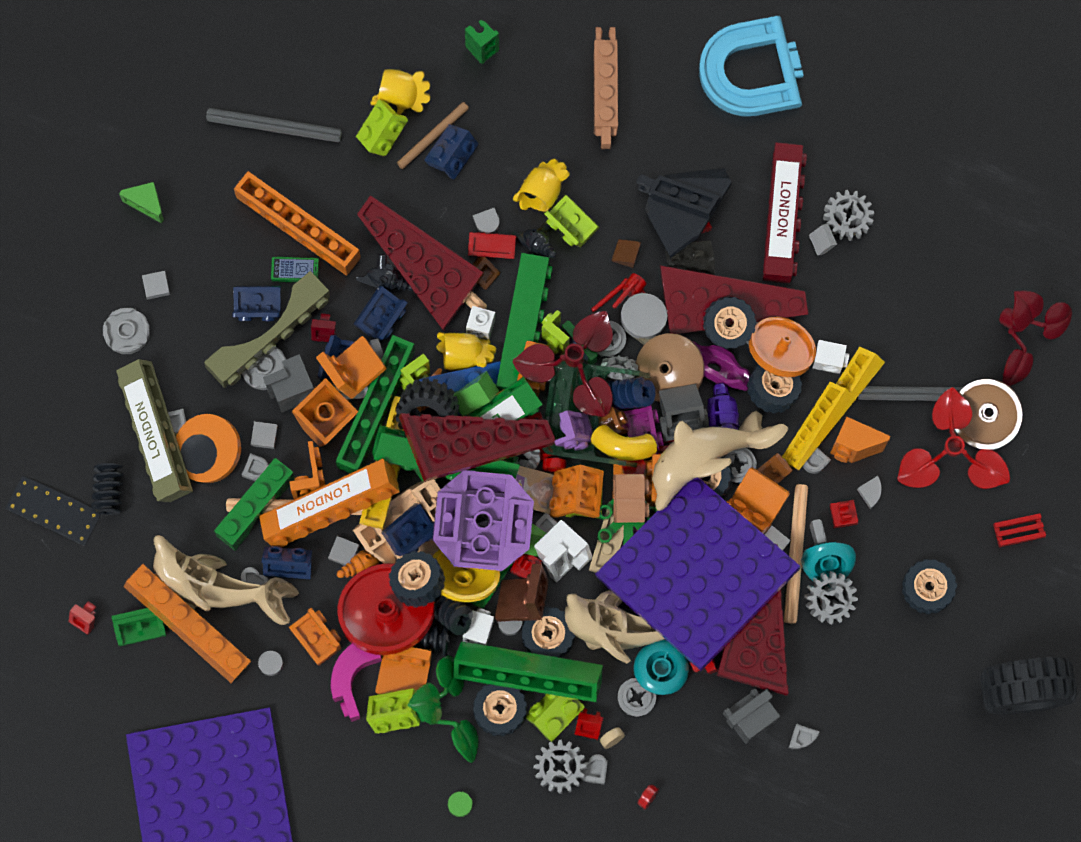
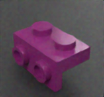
(642, 422)

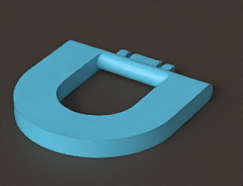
(753, 101)

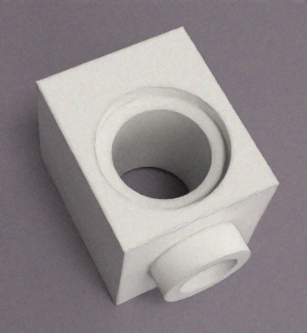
(480, 322)
(830, 357)
(480, 627)

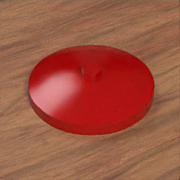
(376, 618)

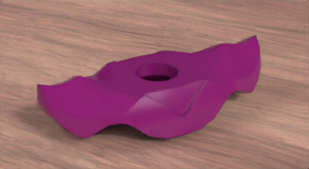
(730, 371)

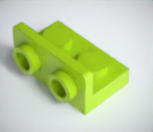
(415, 370)
(390, 711)

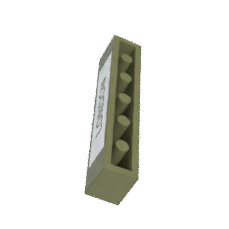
(154, 431)

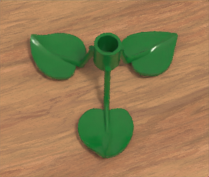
(427, 708)

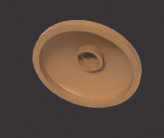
(680, 356)
(991, 430)

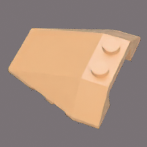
(372, 539)

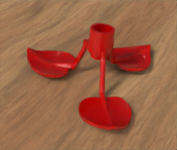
(952, 412)

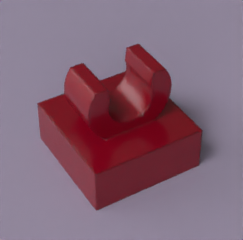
(323, 328)

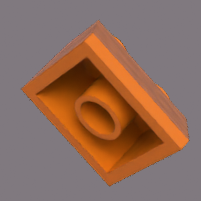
(323, 413)
(858, 442)

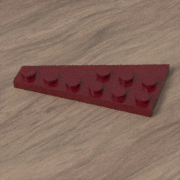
(430, 268)
(466, 442)

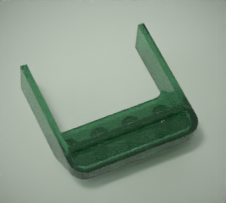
(560, 399)

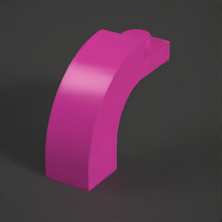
(343, 674)

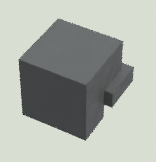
(289, 384)
(681, 405)
(752, 715)

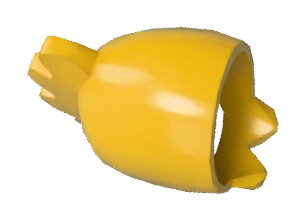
(403, 90)
(544, 184)
(464, 350)

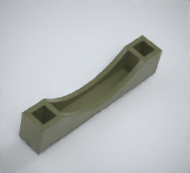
(232, 361)

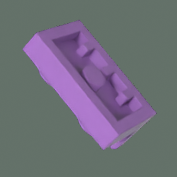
(577, 430)

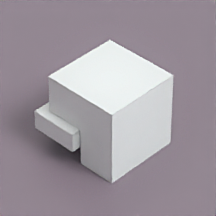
(561, 550)

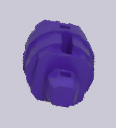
(722, 408)

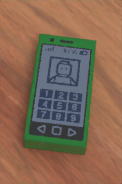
(292, 269)
(589, 356)

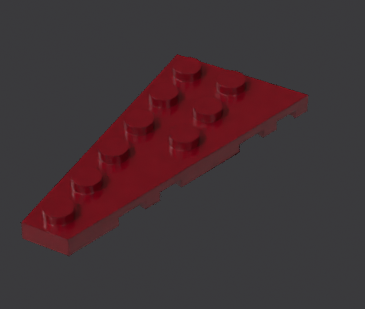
(691, 293)
(758, 651)

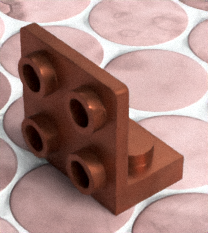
(523, 597)

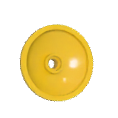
(465, 583)

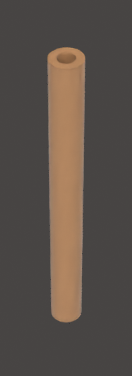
(432, 135)

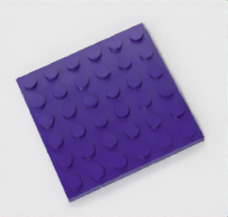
(697, 572)
(210, 781)

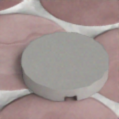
(643, 316)
(126, 331)
(267, 365)

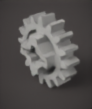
(858, 218)
(828, 606)
(568, 758)

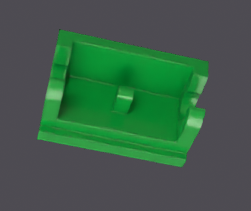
(482, 44)
(137, 626)

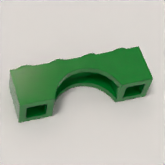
(242, 517)

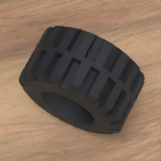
(427, 394)

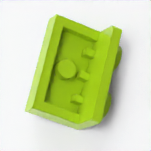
(381, 128)
(571, 221)
(553, 335)
(554, 714)

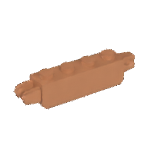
(605, 87)

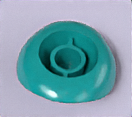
(827, 558)
(661, 668)

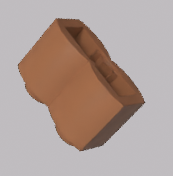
(629, 498)

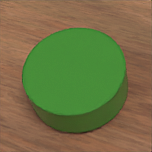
(460, 804)

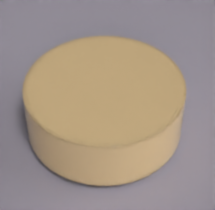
(612, 737)

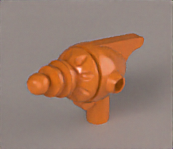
(357, 564)

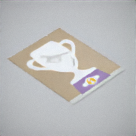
(537, 486)

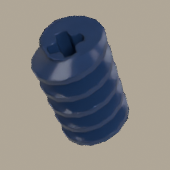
(632, 393)

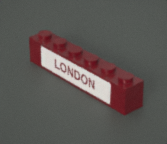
(782, 213)

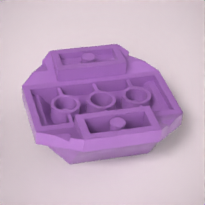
(508, 525)

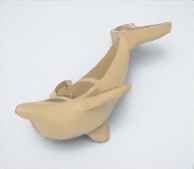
(698, 453)
(201, 585)
(607, 626)

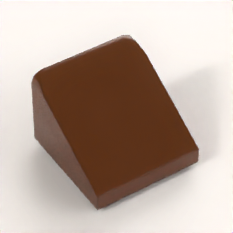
(626, 252)
(489, 270)

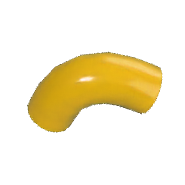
(623, 447)

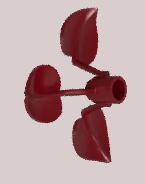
(1026, 308)
(593, 333)

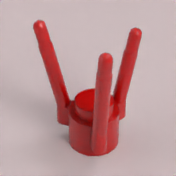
(630, 286)

